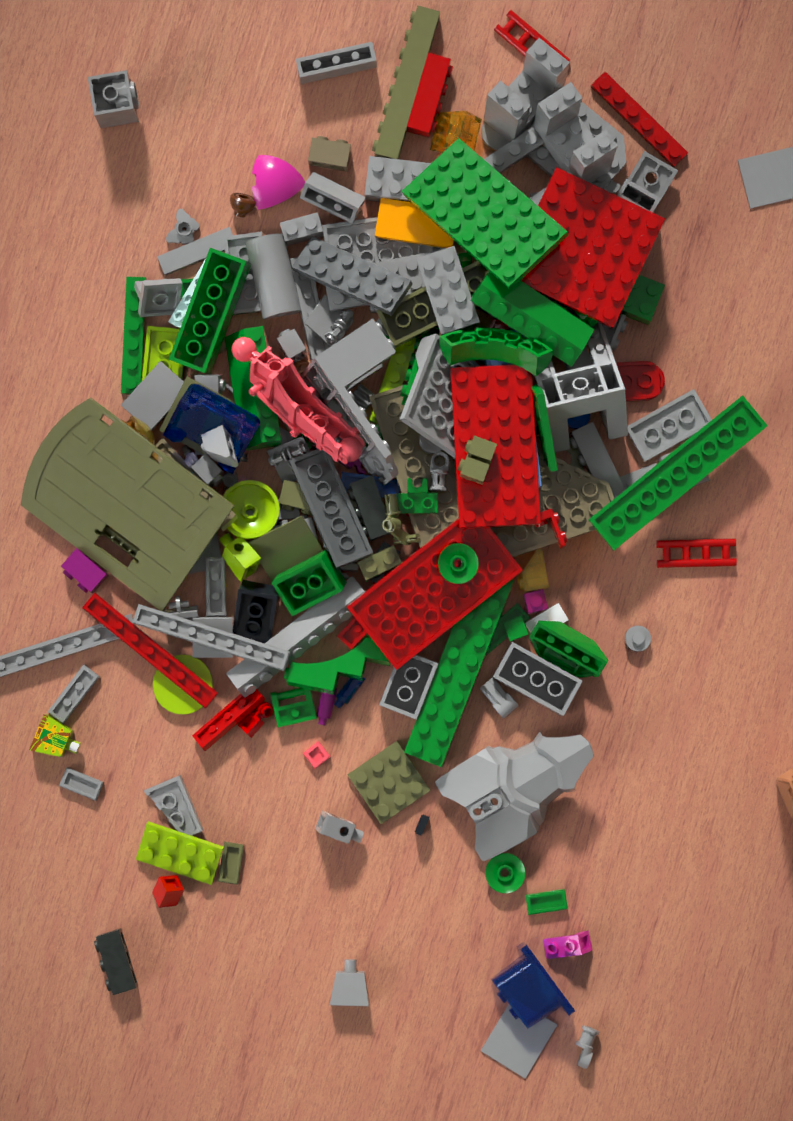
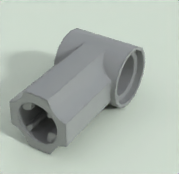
(501, 701)

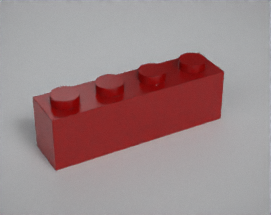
(428, 95)

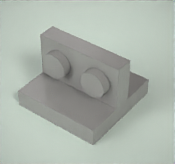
(158, 296)

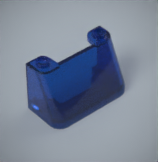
(204, 411)

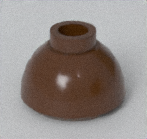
(242, 204)

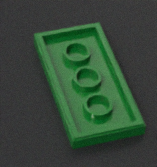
(544, 428)

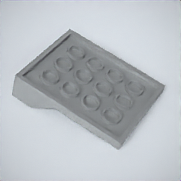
(430, 397)

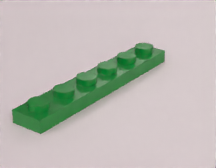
(132, 340)

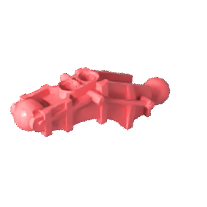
(308, 412)

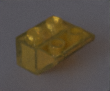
(454, 126)

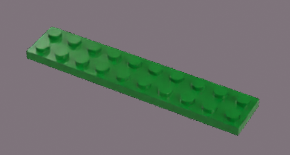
(677, 473)

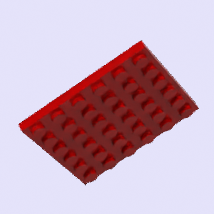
(600, 255)

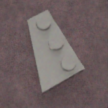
(176, 804)

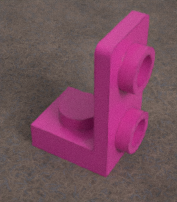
(568, 945)

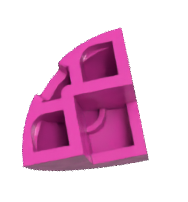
(274, 181)

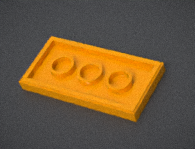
(407, 223)

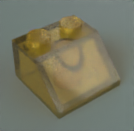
(534, 574)

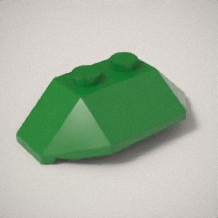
(568, 649)

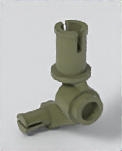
(393, 524)

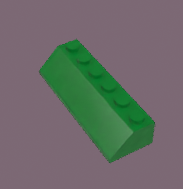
(210, 311)
(534, 316)
(268, 432)

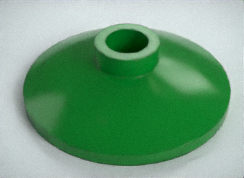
(468, 566)
(507, 883)

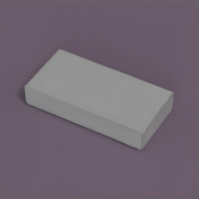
(81, 784)

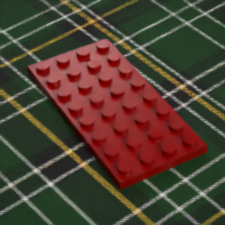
(500, 409)
(418, 604)

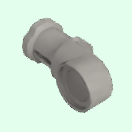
(438, 471)
(586, 1042)

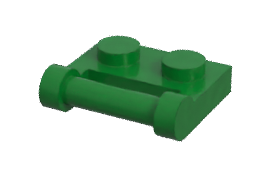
(294, 712)

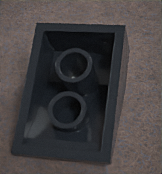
(256, 611)

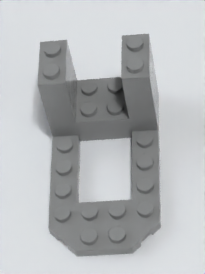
(513, 107)
(564, 137)
(343, 368)
(585, 392)

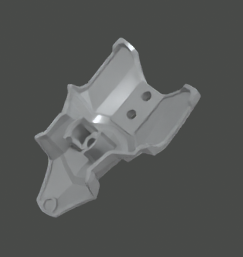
(521, 782)

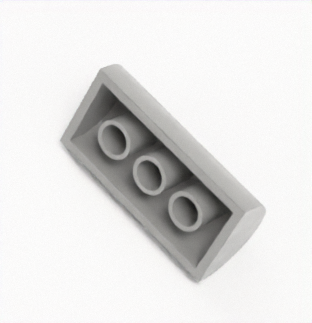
(273, 276)

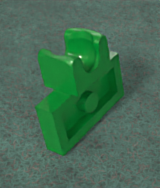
(417, 499)

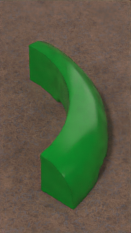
(496, 345)

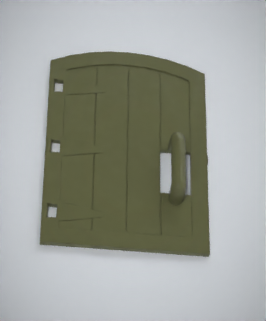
(105, 483)

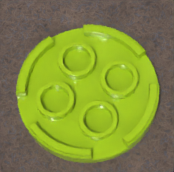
(173, 697)

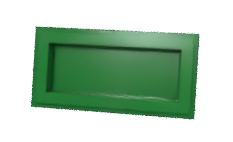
(546, 901)

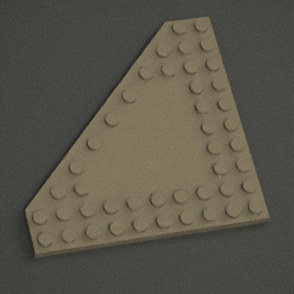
(568, 491)

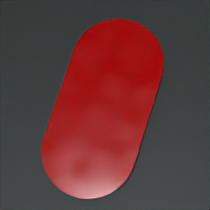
(641, 380)

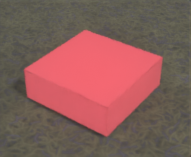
(316, 754)

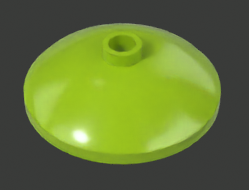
(255, 497)

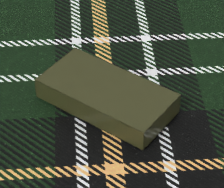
(231, 863)

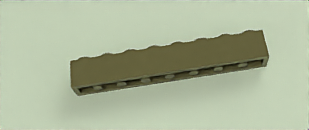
(407, 77)

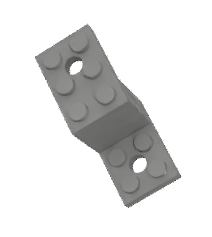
(641, 192)

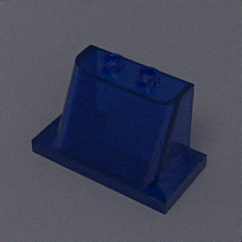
(529, 989)

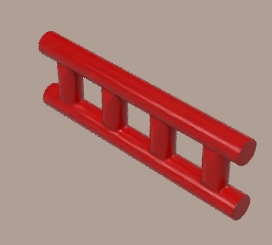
(529, 32)
(687, 561)

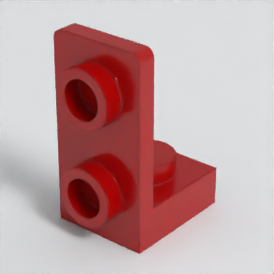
(554, 520)

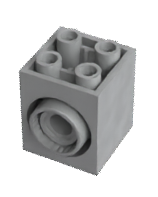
(114, 99)

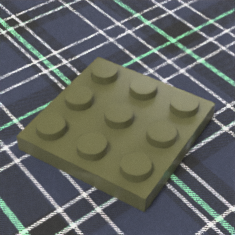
(388, 782)

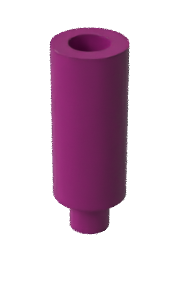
(326, 707)

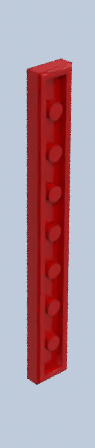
(150, 650)

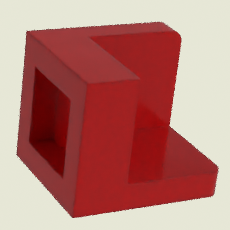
(168, 891)

